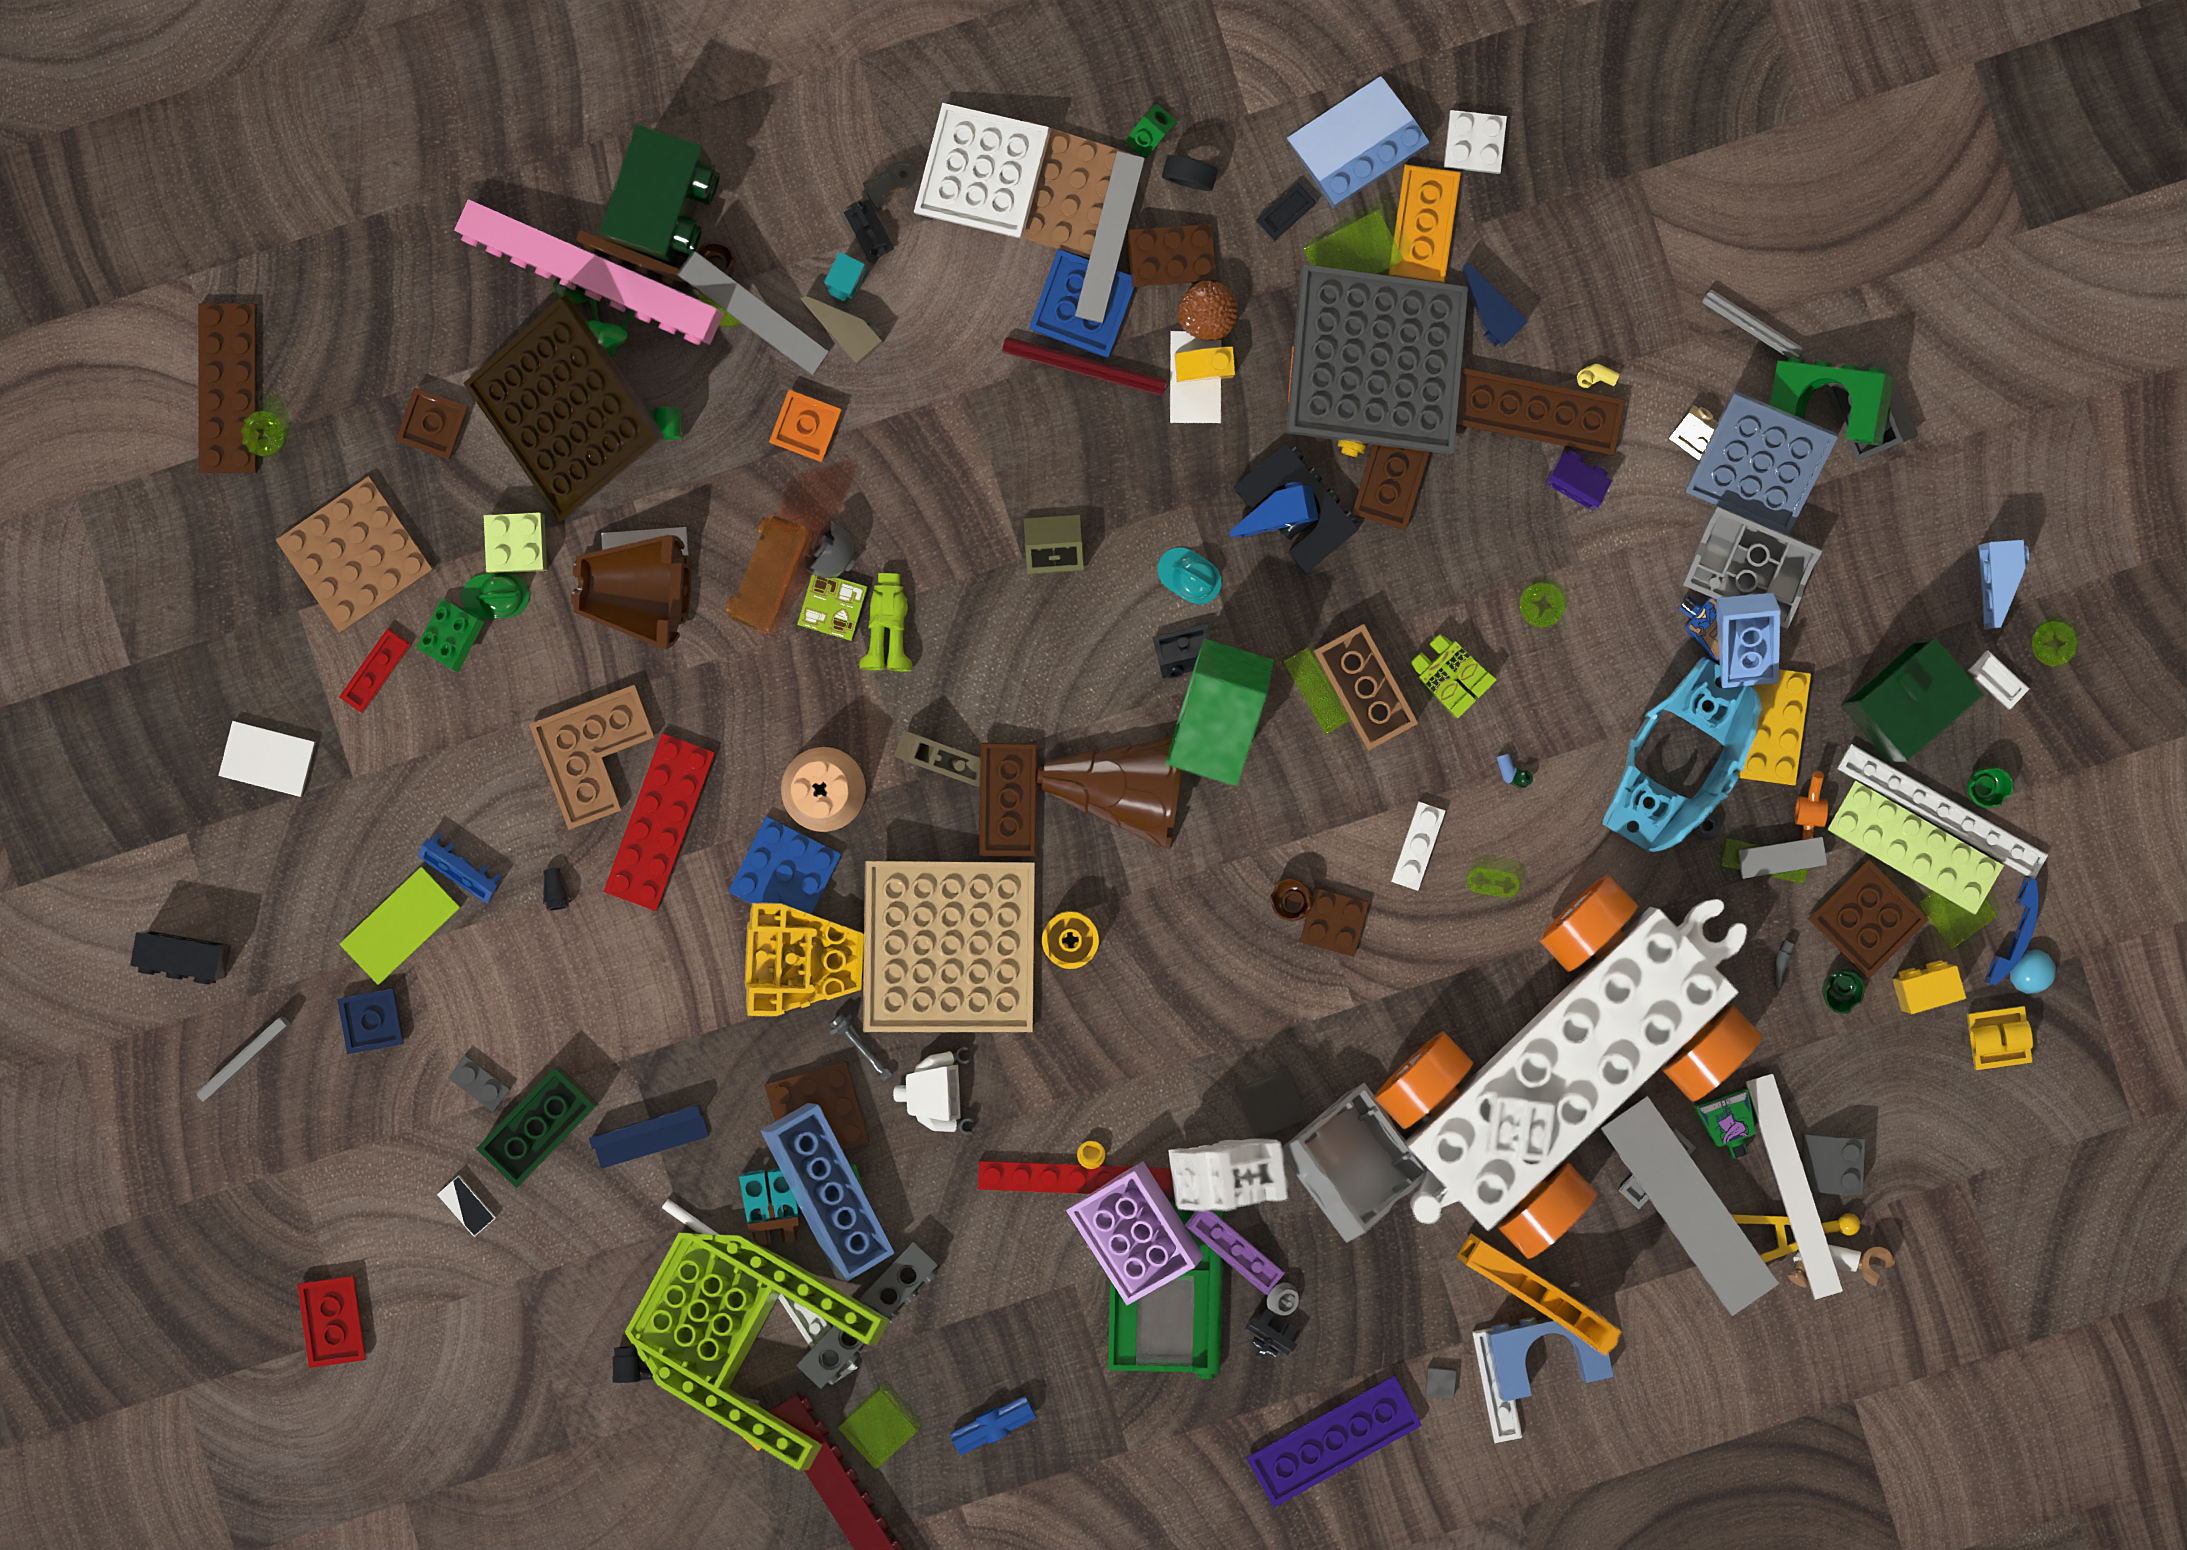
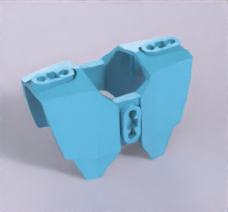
(1671, 817)

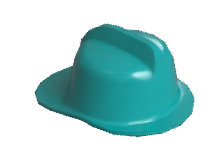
(1189, 575)

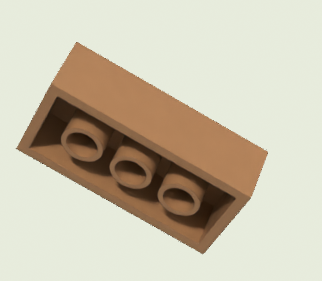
(1365, 687)

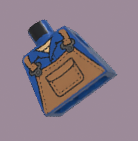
(1703, 624)

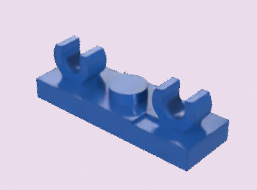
(458, 869)

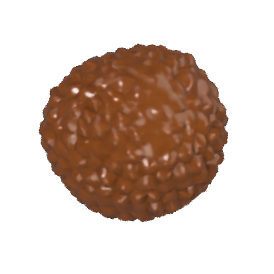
(1208, 311)

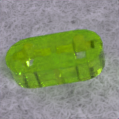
(1491, 889)

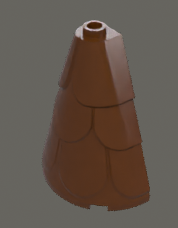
(1121, 786)

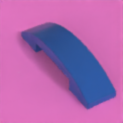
(2029, 899)

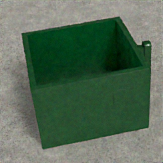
(1912, 700)

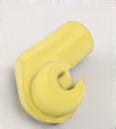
(1596, 373)

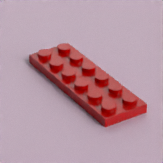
(659, 822)

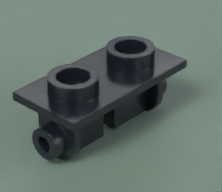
(868, 230)

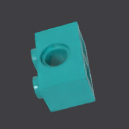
(845, 277)

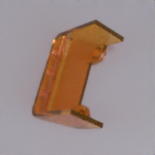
(769, 573)

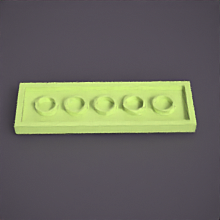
(1915, 847)

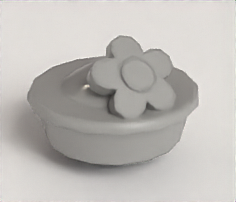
(1282, 1299)

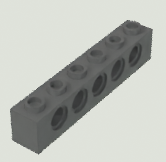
(913, 1257)

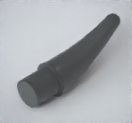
(1782, 960)

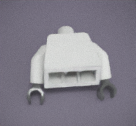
(934, 1093)

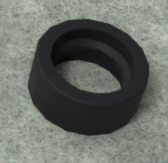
(1189, 172)

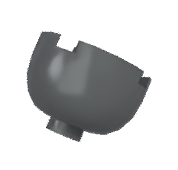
(831, 552)

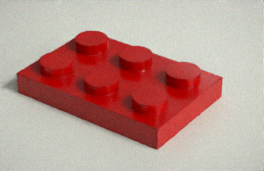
(331, 1321)

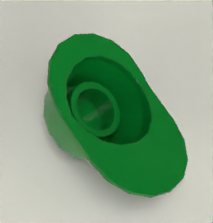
(495, 595)

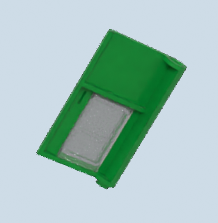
(1175, 1324)

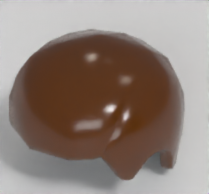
(719, 256)
(1291, 899)

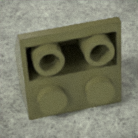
(1053, 545)

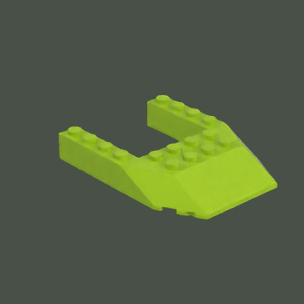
(708, 1314)

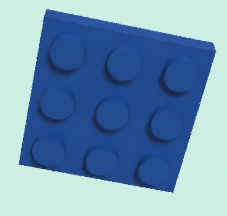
(1059, 303)
(784, 868)

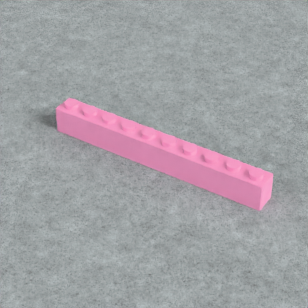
(589, 272)

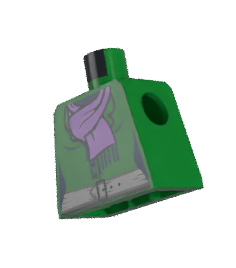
(1728, 1120)

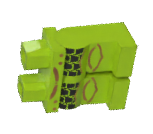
(1452, 665)

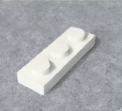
(1418, 846)

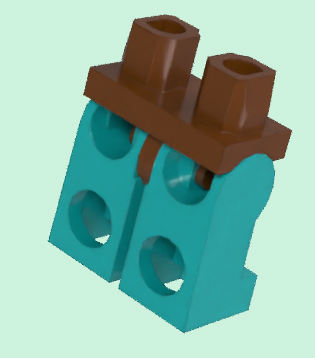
(769, 1213)

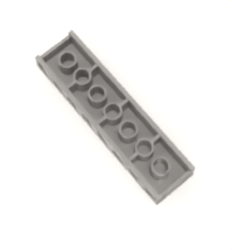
(1689, 1206)

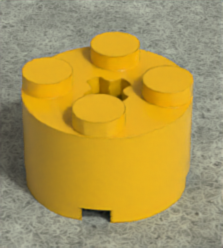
(1083, 949)

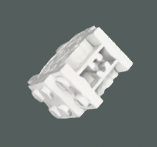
(1228, 1174)

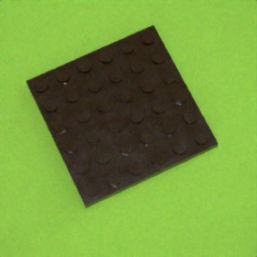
(563, 408)

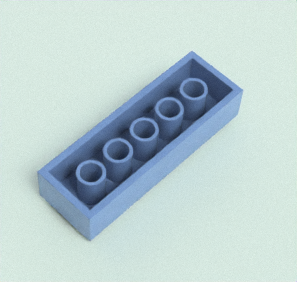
(827, 1191)

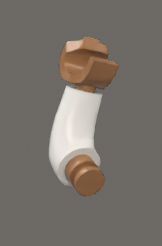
(1848, 1260)

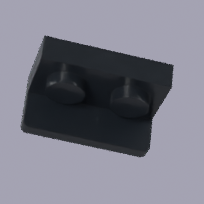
(1179, 650)

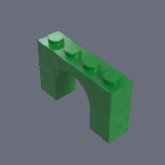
(1868, 392)

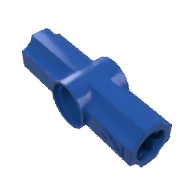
(993, 1425)

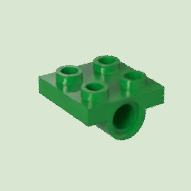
(450, 634)

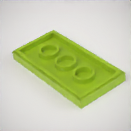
(400, 925)

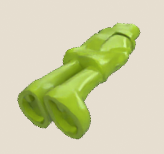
(887, 610)

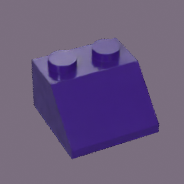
(1578, 480)

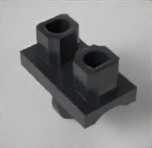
(1261, 1328)

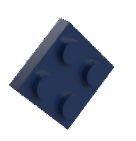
(370, 1021)

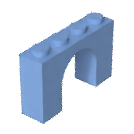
(1509, 1350)

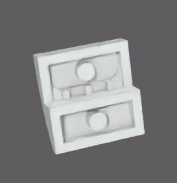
(1520, 1128)

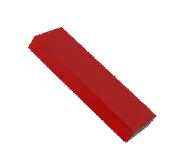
(375, 670)

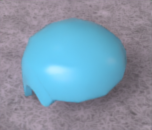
(2033, 972)

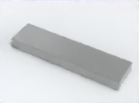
(243, 1059)

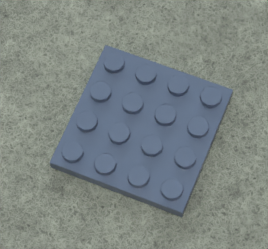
(1761, 462)

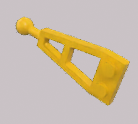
(1847, 1224)

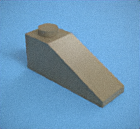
(849, 331)
(938, 758)

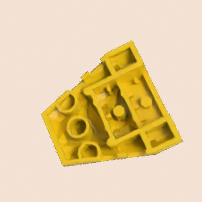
(798, 959)

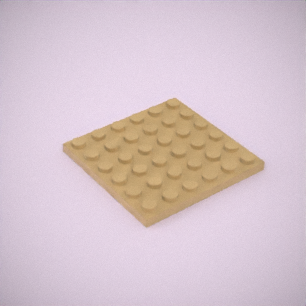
(948, 946)

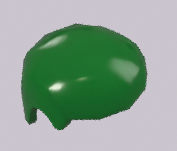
(1989, 786)

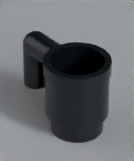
(627, 1367)

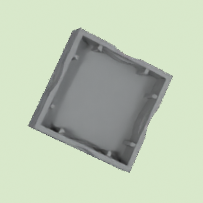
(1354, 1162)

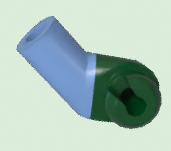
(1513, 775)

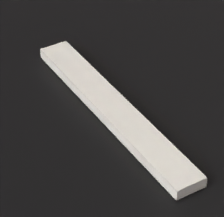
(1942, 811)
(1793, 1186)

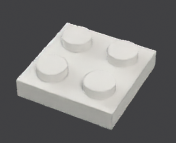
(1475, 142)

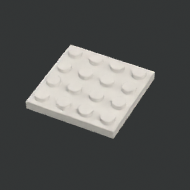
(982, 170)

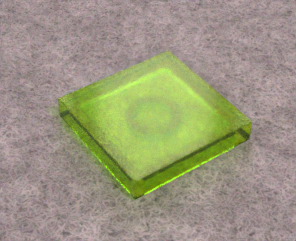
(1953, 921)
(877, 1429)

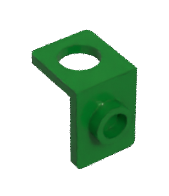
(1150, 131)

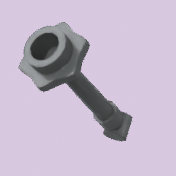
(841, 1025)

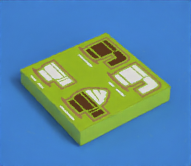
(832, 606)

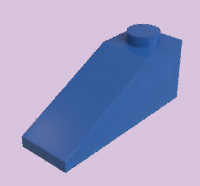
(1280, 510)

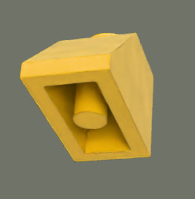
(1205, 364)

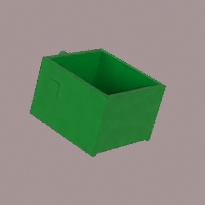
(1220, 712)

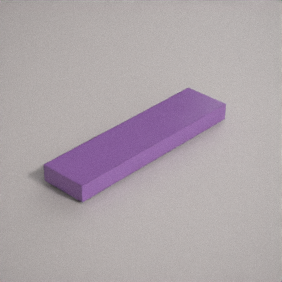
(1235, 1250)

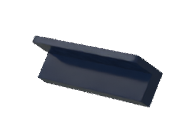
(649, 1136)

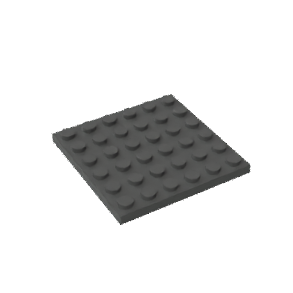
(1377, 359)

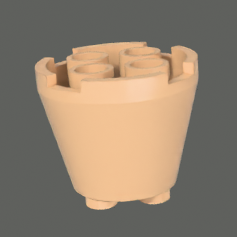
(844, 787)

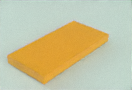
(1425, 222)

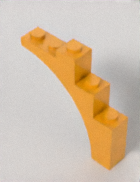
(1539, 1293)

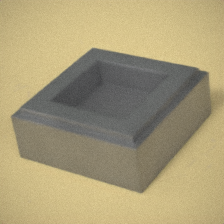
(1440, 1382)

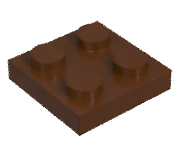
(432, 423)
(1334, 922)

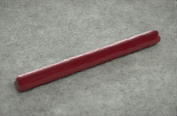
(1084, 366)

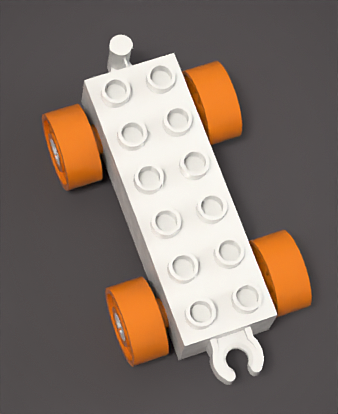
(1630, 1011)

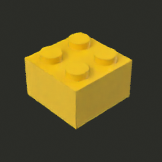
(1928, 988)

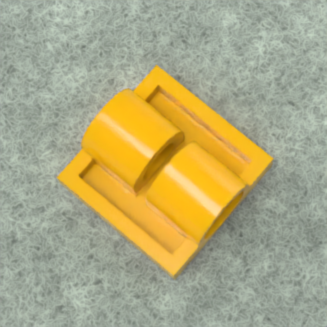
(2000, 1037)

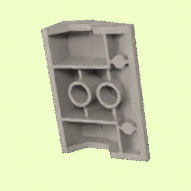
(1751, 559)

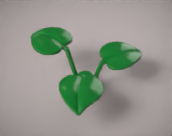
(607, 333)

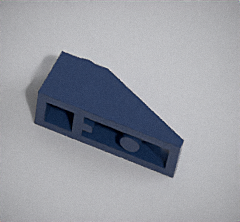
(1494, 312)

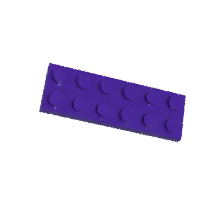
(1333, 1441)

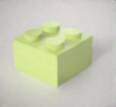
(515, 543)

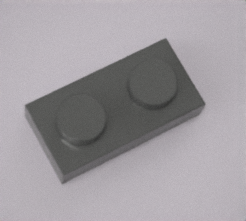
(479, 1083)

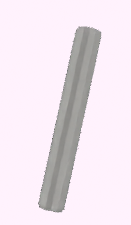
(1752, 325)

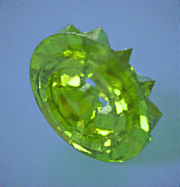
(274, 432)
(1530, 611)
(2046, 654)

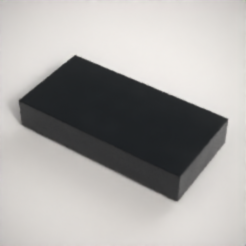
(1286, 211)

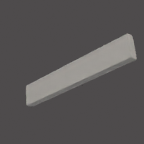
(1109, 237)
(752, 312)

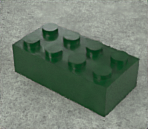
(537, 1126)

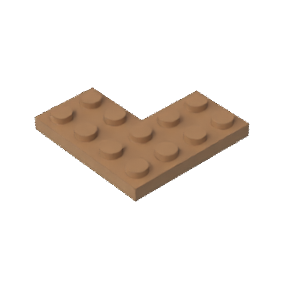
(574, 750)

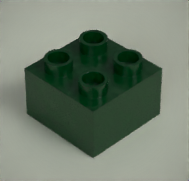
(658, 196)

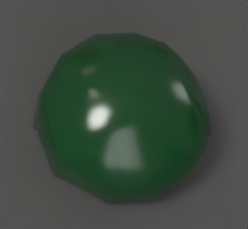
(1843, 990)

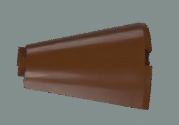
(636, 588)

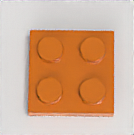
(805, 426)

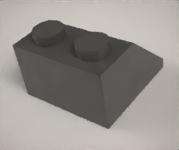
(1834, 1163)

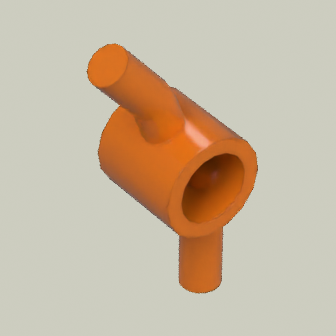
(1812, 810)

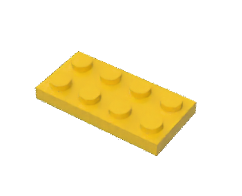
(1779, 730)

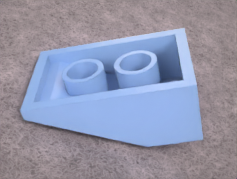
(2000, 573)
(1748, 639)

